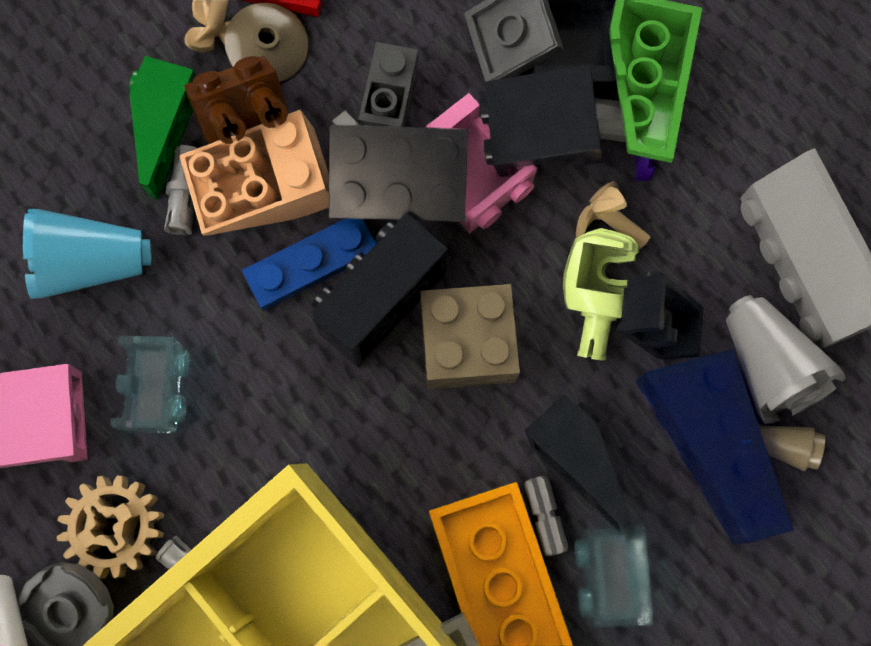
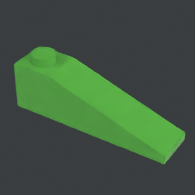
(652, 67)

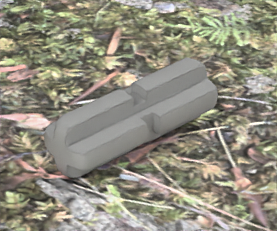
(549, 525)

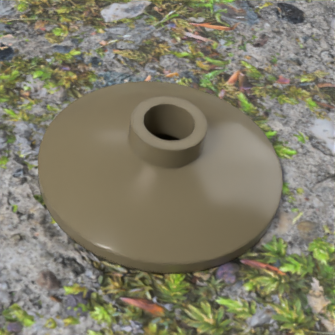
(287, 50)

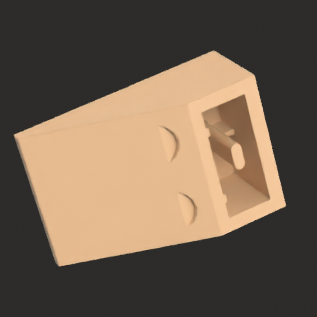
(259, 179)

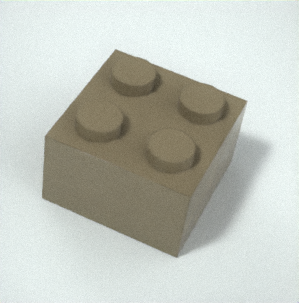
(469, 336)

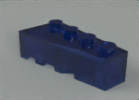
(720, 442)

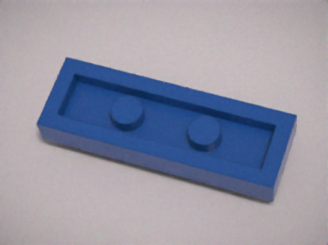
(308, 262)

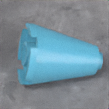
(78, 253)

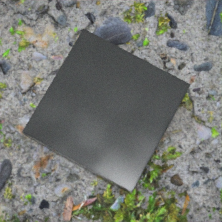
(512, 36)

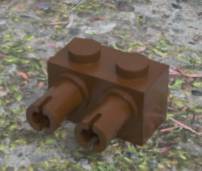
(237, 99)

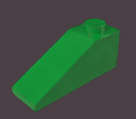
(159, 118)

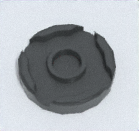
(64, 605)

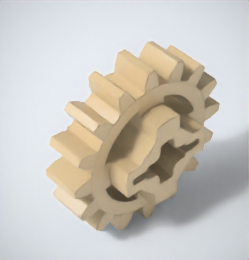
(98, 510)

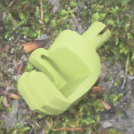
(591, 291)

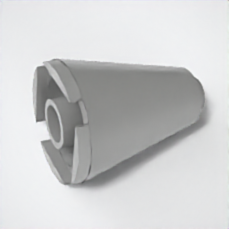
(778, 359)

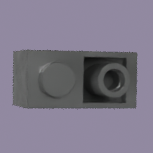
(389, 86)

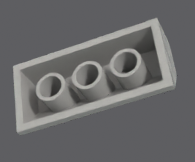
(813, 248)

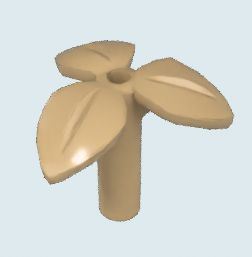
(212, 15)
(605, 207)

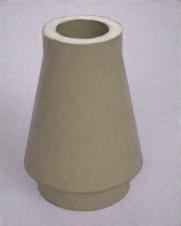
(794, 445)

